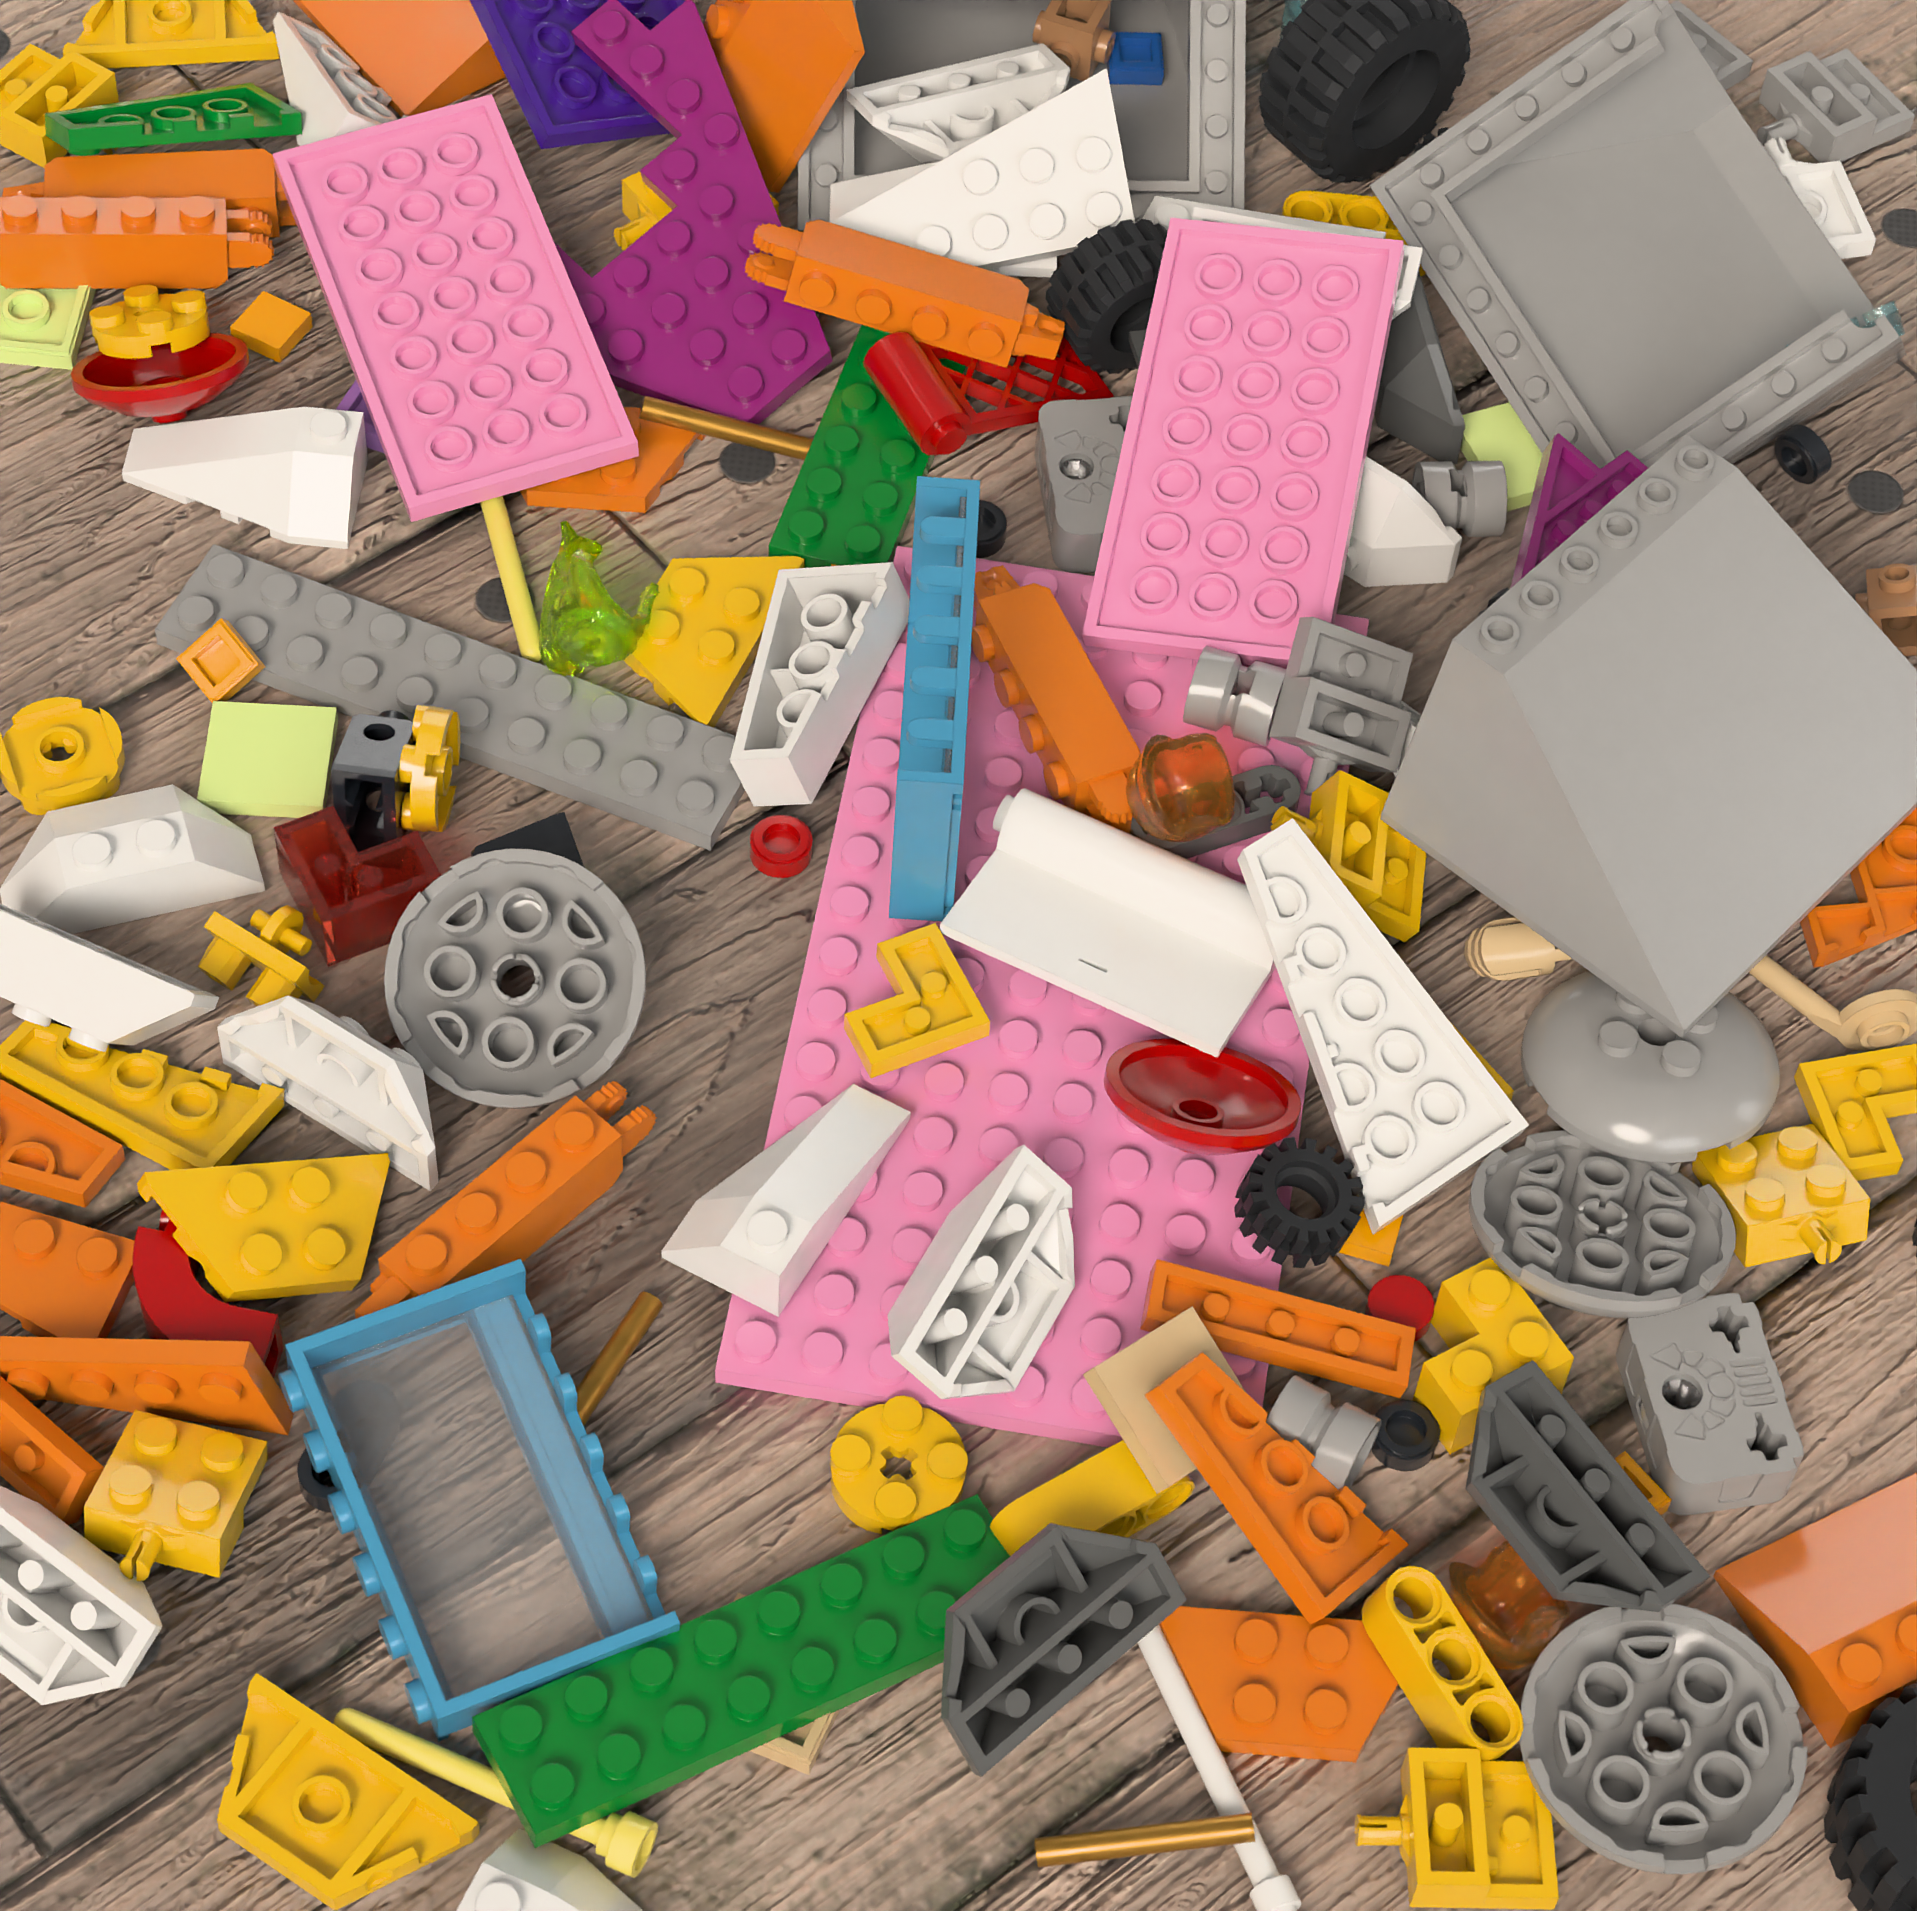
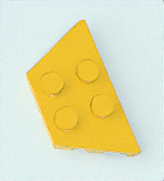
(172, 33)
(706, 630)
(274, 1223)
(329, 1804)

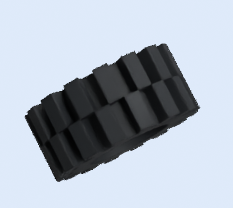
(1316, 1176)

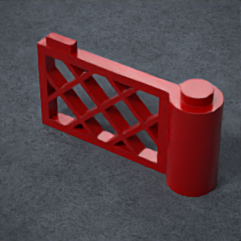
(932, 397)

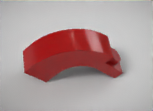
(181, 1309)

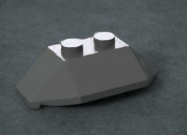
(1415, 385)
(1570, 1502)
(1045, 1632)

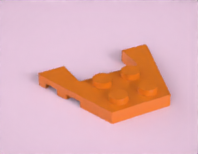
(1886, 899)

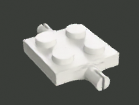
(1828, 199)

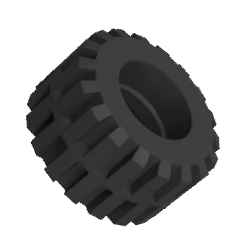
(1107, 292)

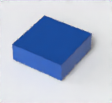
(1136, 59)

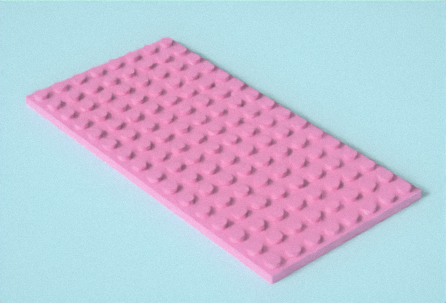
(1021, 1085)

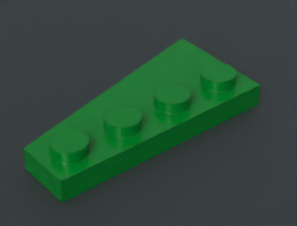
(185, 117)

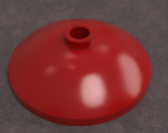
(164, 383)
(1201, 1099)

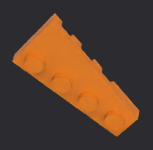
(51, 1151)
(61, 1274)
(168, 1378)
(1287, 1509)

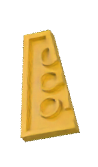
(139, 1098)

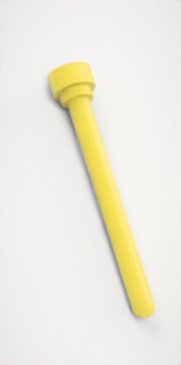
(512, 577)
(620, 1839)

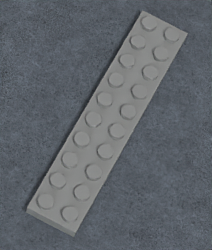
(509, 709)

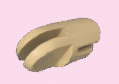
(1510, 951)

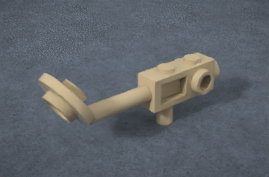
(1864, 1025)

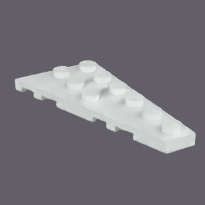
(1016, 191)
(1388, 1062)

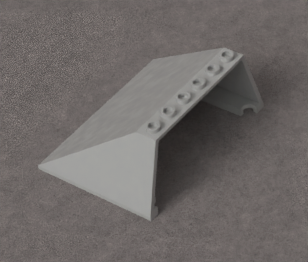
(1173, 136)
(1635, 253)
(1665, 740)

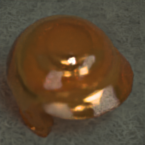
(1181, 787)
(1506, 1608)

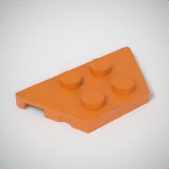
(623, 485)
(1280, 1682)

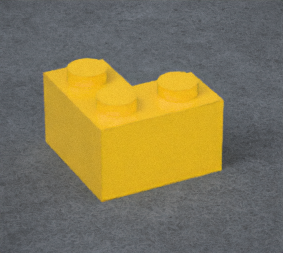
(1489, 1334)

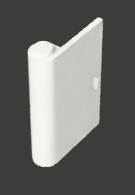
(1116, 922)

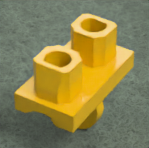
(237, 948)

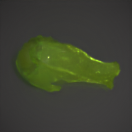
(579, 617)

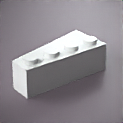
(813, 674)

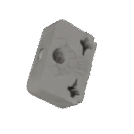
(1076, 473)
(1710, 1406)

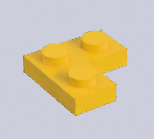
(930, 1010)
(1853, 1098)

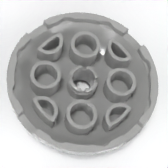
(463, 939)
(1639, 1086)
(1600, 1227)
(1674, 1679)

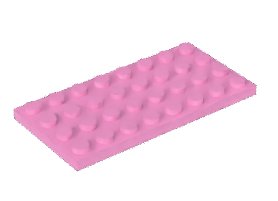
(454, 307)
(1244, 440)

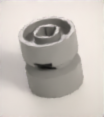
(1465, 497)
(1234, 695)
(1335, 1436)

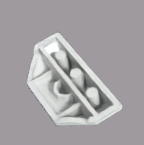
(962, 102)
(1398, 534)
(130, 861)
(88, 986)
(338, 1079)
(988, 1283)
(65, 1608)

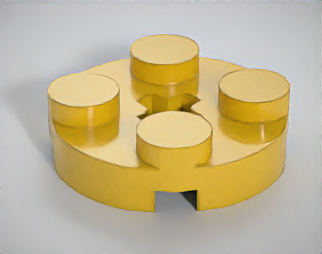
(150, 319)
(429, 769)
(53, 785)
(902, 1431)

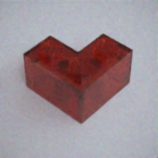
(345, 894)

